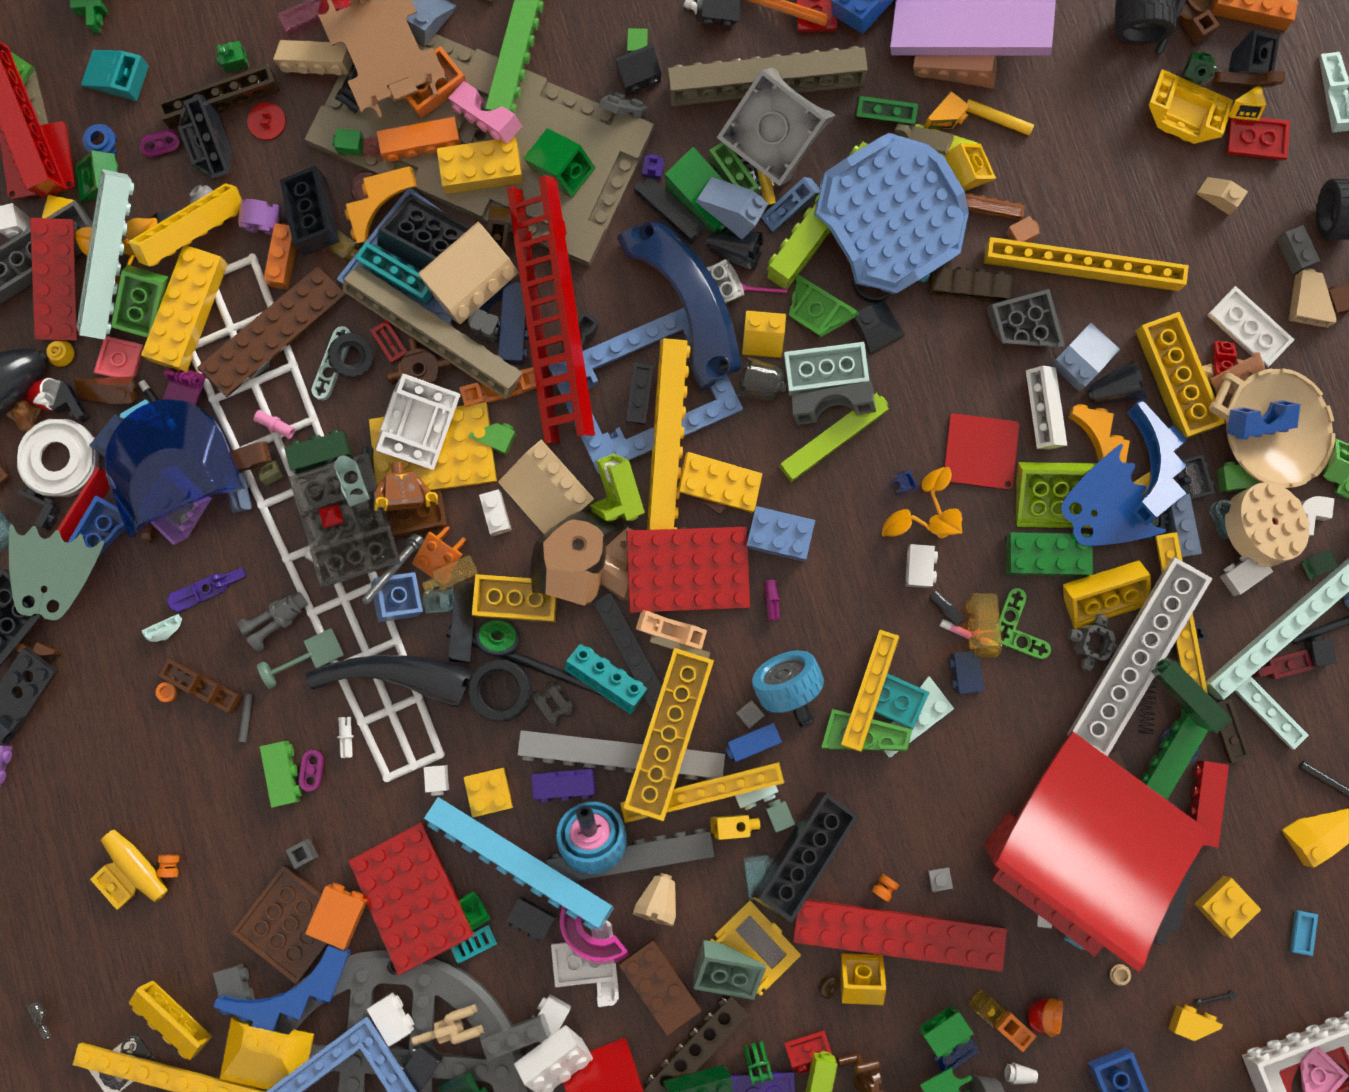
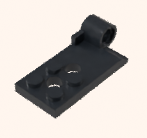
(14, 708)

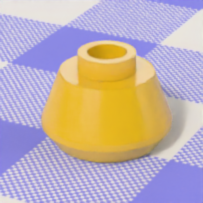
(60, 353)

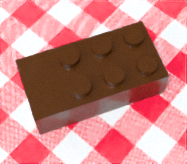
(660, 986)

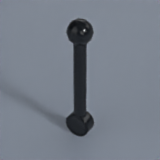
(1231, 994)

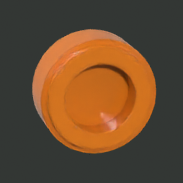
(166, 692)

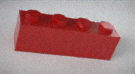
(1209, 798)

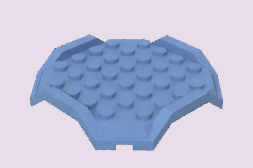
(894, 211)

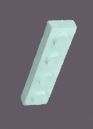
(1271, 713)

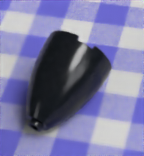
(17, 374)

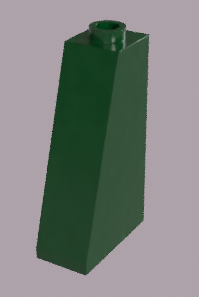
(1190, 696)

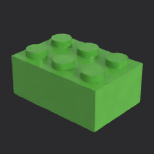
(138, 300)

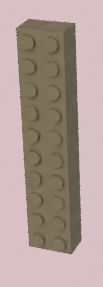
(799, 71)

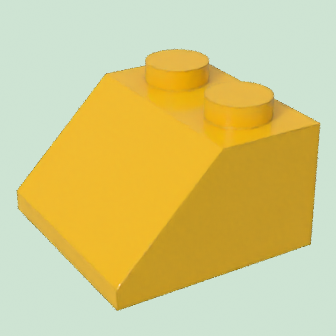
(970, 165)
(763, 334)
(862, 979)

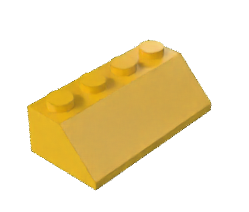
(1107, 593)
(170, 1020)

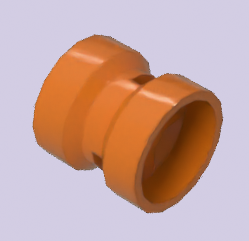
(168, 865)
(883, 892)

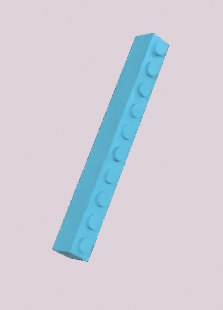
(519, 863)

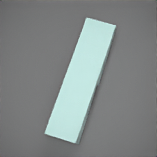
(1336, 92)

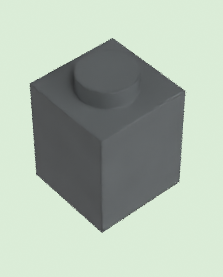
(302, 853)

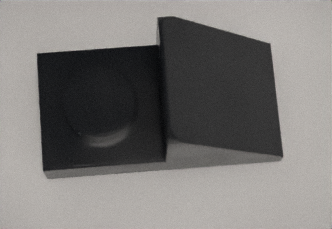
(68, 400)

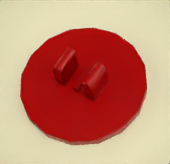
(266, 121)

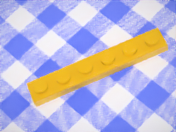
(870, 691)

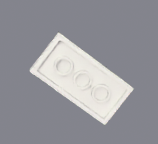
(1250, 326)

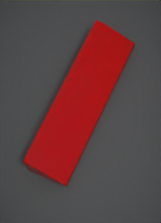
(95, 486)

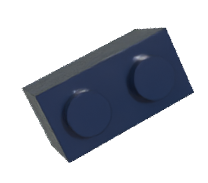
(966, 672)

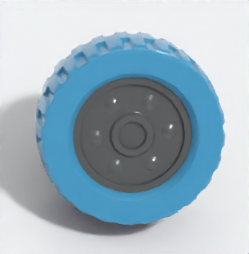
(789, 684)

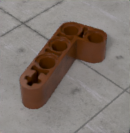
(251, 456)

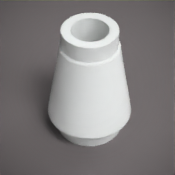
(1020, 1074)

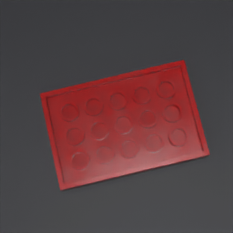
(687, 569)
(411, 898)

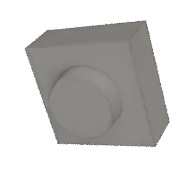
(940, 879)

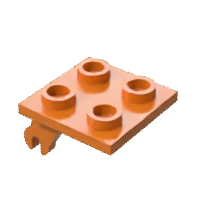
(437, 554)

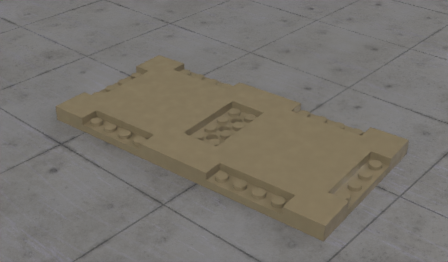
(609, 140)

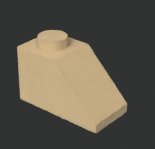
(1222, 194)

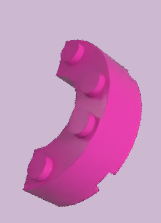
(589, 948)

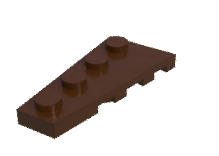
(418, 520)

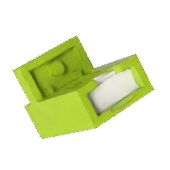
(620, 489)

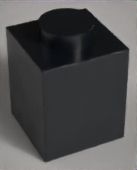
(1321, 651)

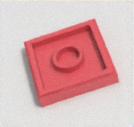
(118, 358)

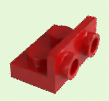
(802, 1049)

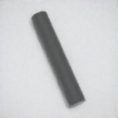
(245, 718)

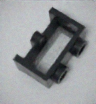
(1196, 478)

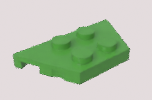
(818, 309)

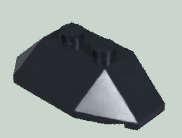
(205, 137)

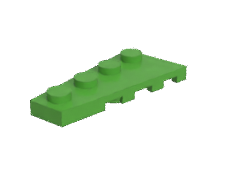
(880, 736)

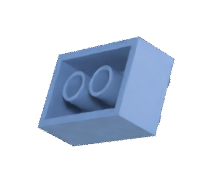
(780, 534)

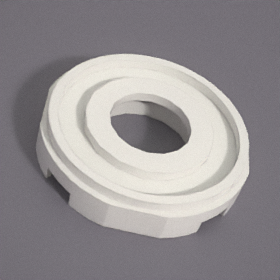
(81, 464)

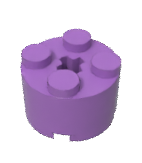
(257, 215)

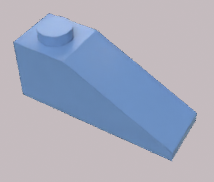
(791, 203)

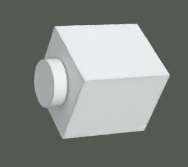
(436, 779)

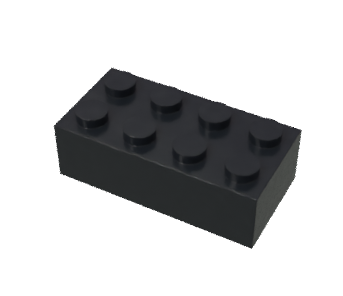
(309, 211)

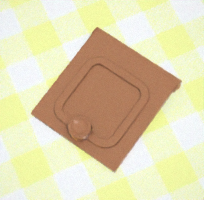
(1242, 370)

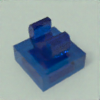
(906, 481)

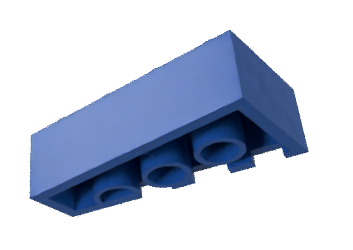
(100, 524)

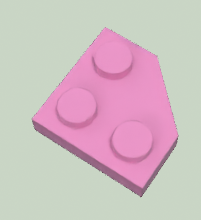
(1328, 1074)

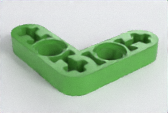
(1013, 635)

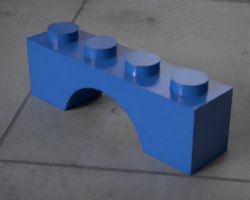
(1249, 422)

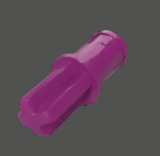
(772, 600)

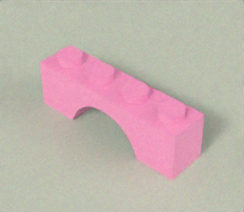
(499, 122)

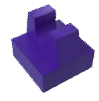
(653, 166)

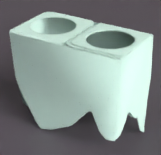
(343, 465)

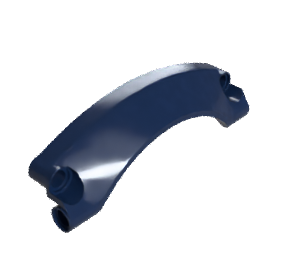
(711, 330)

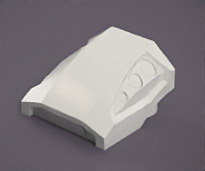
(726, 280)

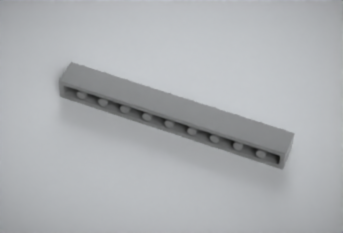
(610, 754)

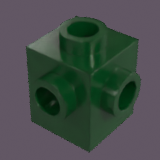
(1199, 67)

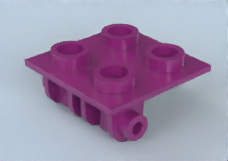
(183, 385)

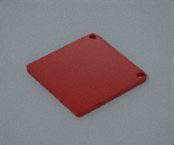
(58, 141)
(981, 451)
(608, 1071)

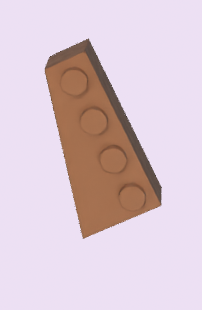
(964, 69)

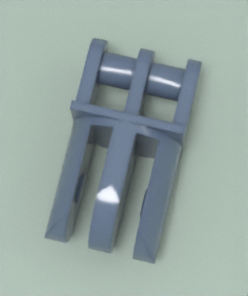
(239, 498)

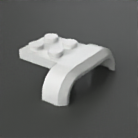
(573, 970)

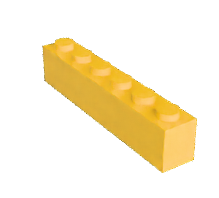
(186, 225)

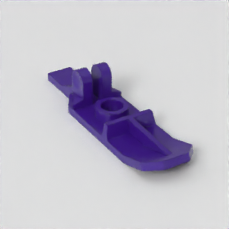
(195, 592)

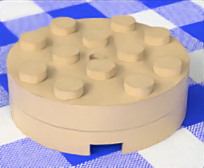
(1267, 524)

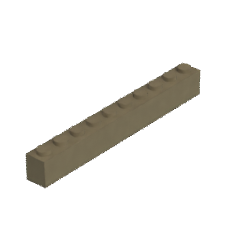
(432, 331)

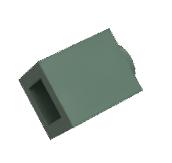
(779, 815)

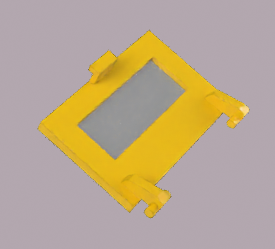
(760, 939)

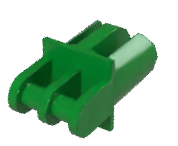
(758, 1065)

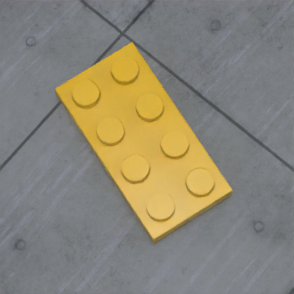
(719, 482)

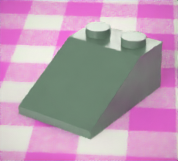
(726, 971)

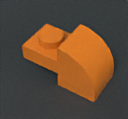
(1015, 1031)

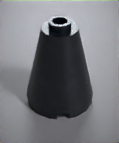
(736, 250)
(1118, 386)

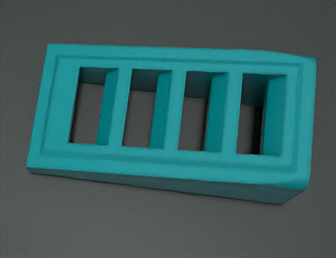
(490, 936)

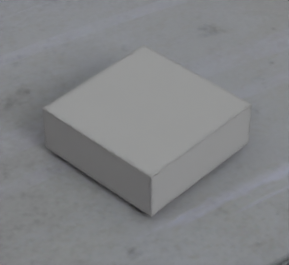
(750, 714)

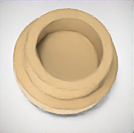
(1120, 974)

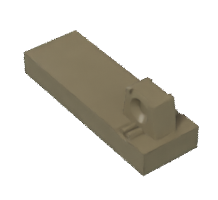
(936, 139)
(670, 644)

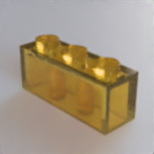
(984, 625)

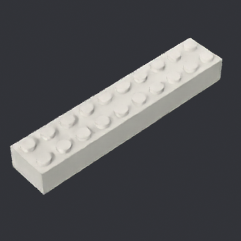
(1138, 653)

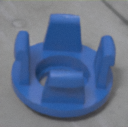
(109, 139)

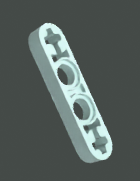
(325, 364)

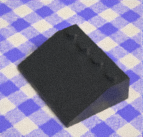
(419, 232)
(13, 624)

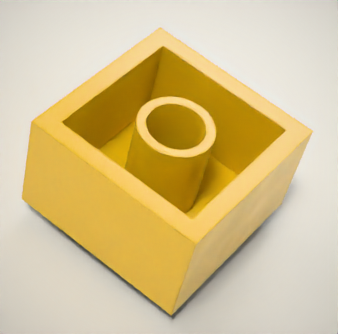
(1227, 906)

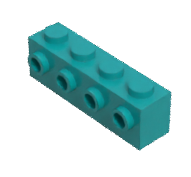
(393, 271)
(605, 678)

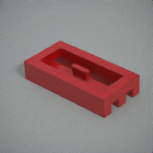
(398, 356)

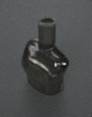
(38, 1011)

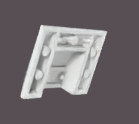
(417, 421)

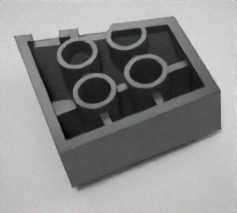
(1027, 320)

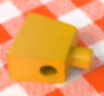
(725, 826)

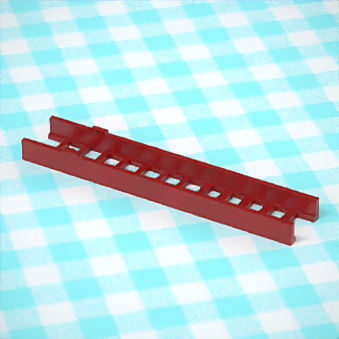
(566, 306)

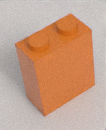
(336, 916)

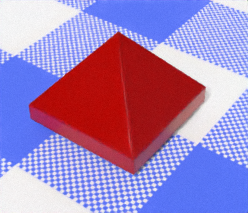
(331, 516)

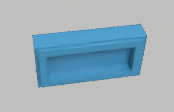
(1303, 933)

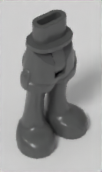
(282, 612)

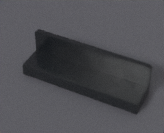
(669, 209)

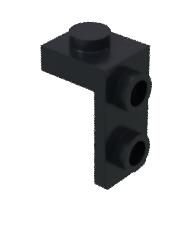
(49, 513)

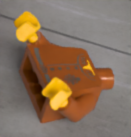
(402, 490)

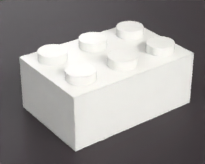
(553, 1061)

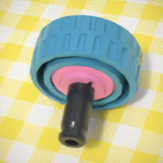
(591, 838)

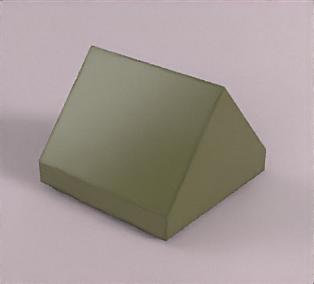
(270, 473)

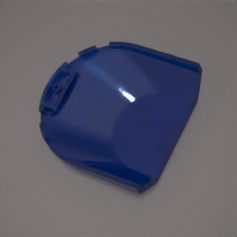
(166, 460)

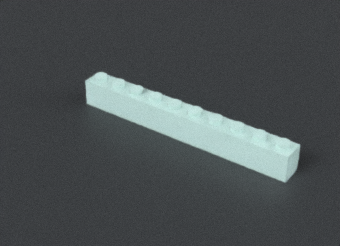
(1280, 633)

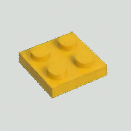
(488, 792)

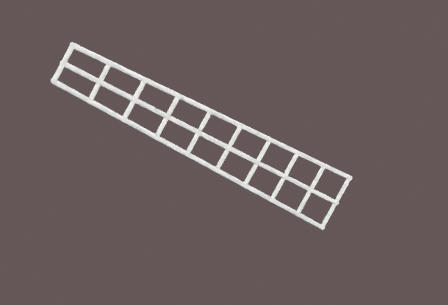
(344, 598)

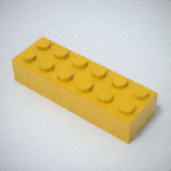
(184, 308)
(1179, 375)

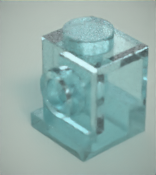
(432, 605)

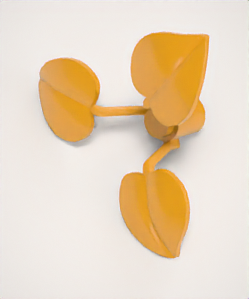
(134, 228)
(942, 524)

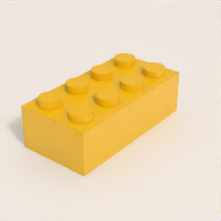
(479, 165)
(511, 599)

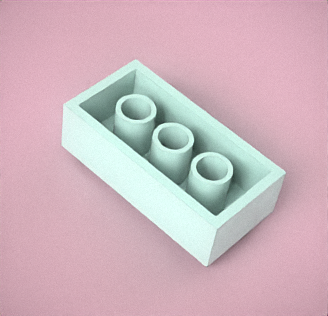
(825, 367)

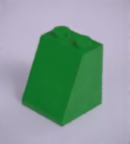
(561, 159)

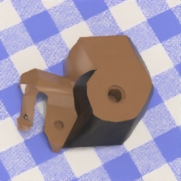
(579, 558)

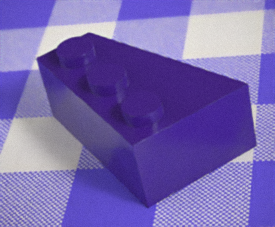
(564, 785)

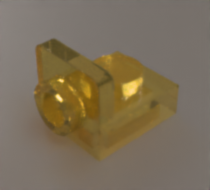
(986, 1008)

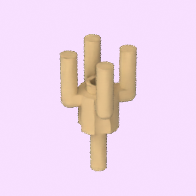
(451, 1028)

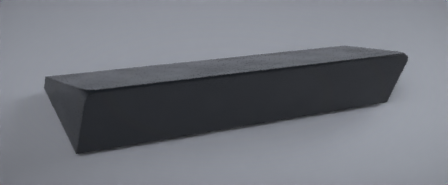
(462, 623)

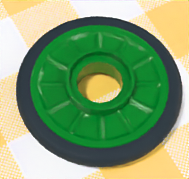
(494, 647)

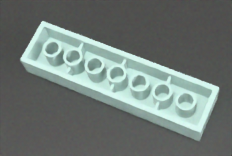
(103, 254)

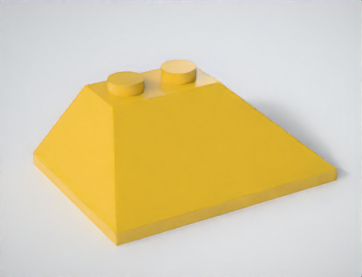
(1188, 109)
(262, 1056)

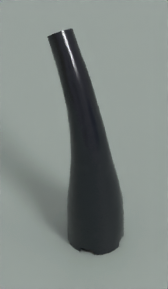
(426, 676)

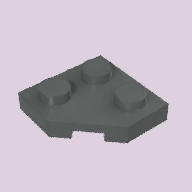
(618, 104)

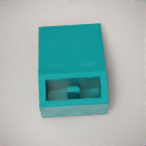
(115, 73)

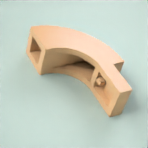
(671, 629)

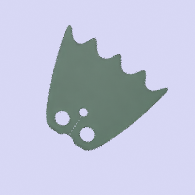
(48, 563)

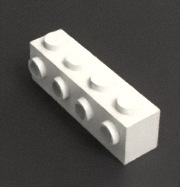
(1046, 407)

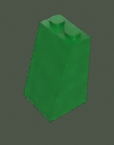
(686, 183)

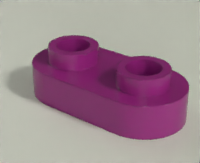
(161, 144)
(311, 770)

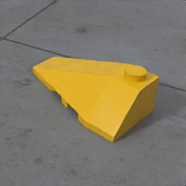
(1318, 836)

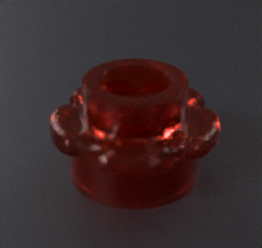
(366, 146)

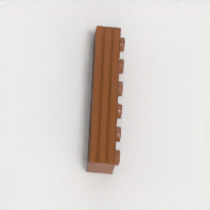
(995, 207)

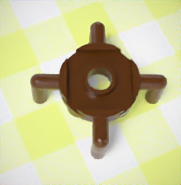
(415, 357)
(867, 1072)

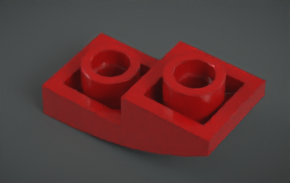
(1223, 356)

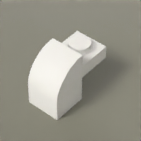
(1317, 509)

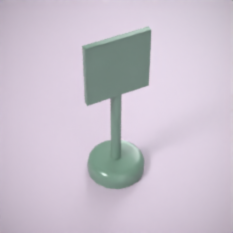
(322, 649)

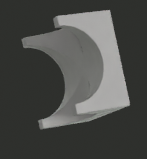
(774, 126)

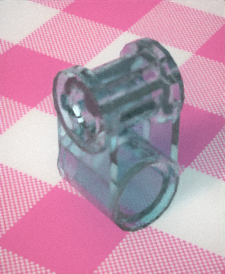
(1219, 517)

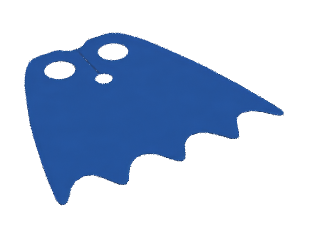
(1114, 496)

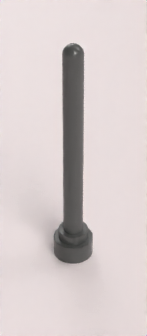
(413, 544)

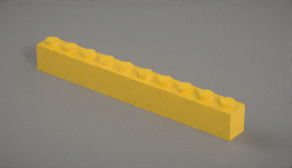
(1085, 264)
(667, 434)

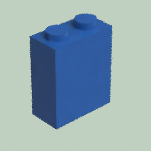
(753, 742)

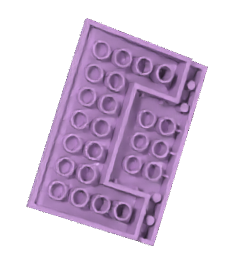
(973, 27)

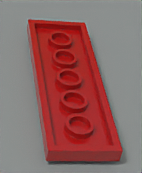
(54, 279)

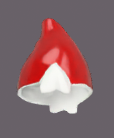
(43, 393)

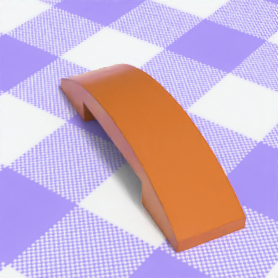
(479, 393)

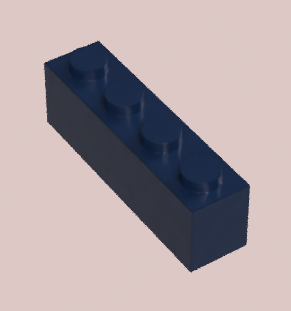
(513, 326)

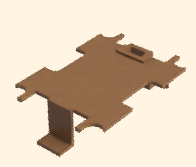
(381, 50)

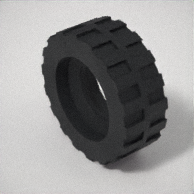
(350, 340)

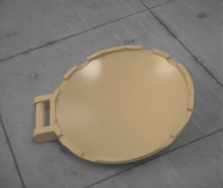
(1288, 456)

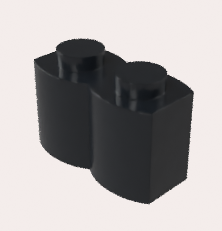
(588, 328)

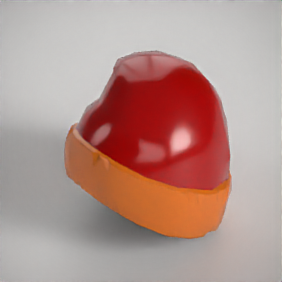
(1046, 1016)

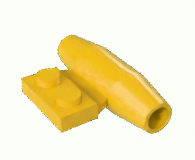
(126, 873)

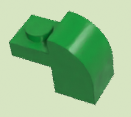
(92, 10)

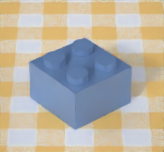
(398, 598)

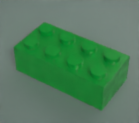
(1047, 555)

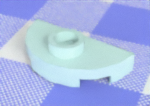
(163, 629)

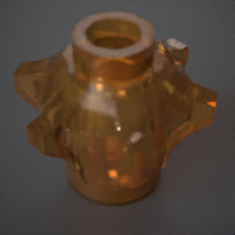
(24, 415)

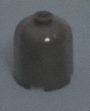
(761, 381)

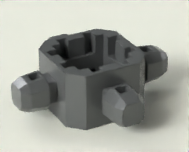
(1082, 636)

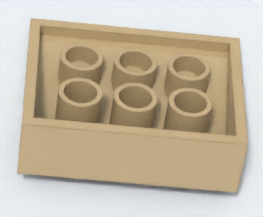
(468, 273)
(545, 488)

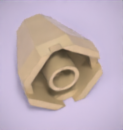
(658, 901)

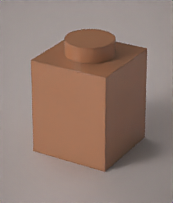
(1024, 230)

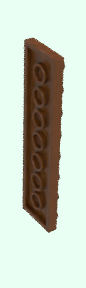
(271, 331)

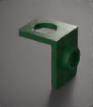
(1319, 564)

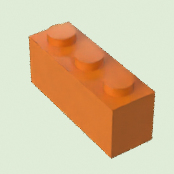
(280, 258)

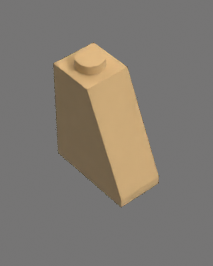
(1311, 300)

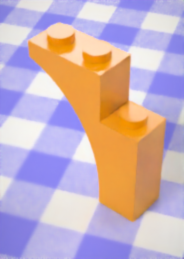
(379, 190)
(1098, 427)

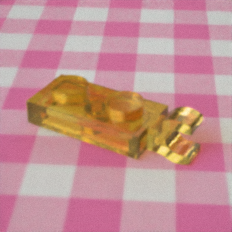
(452, 574)

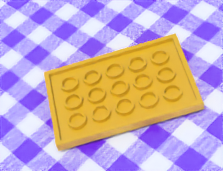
(461, 458)

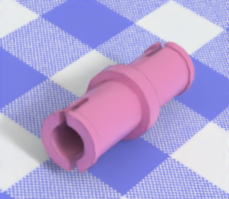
(274, 424)

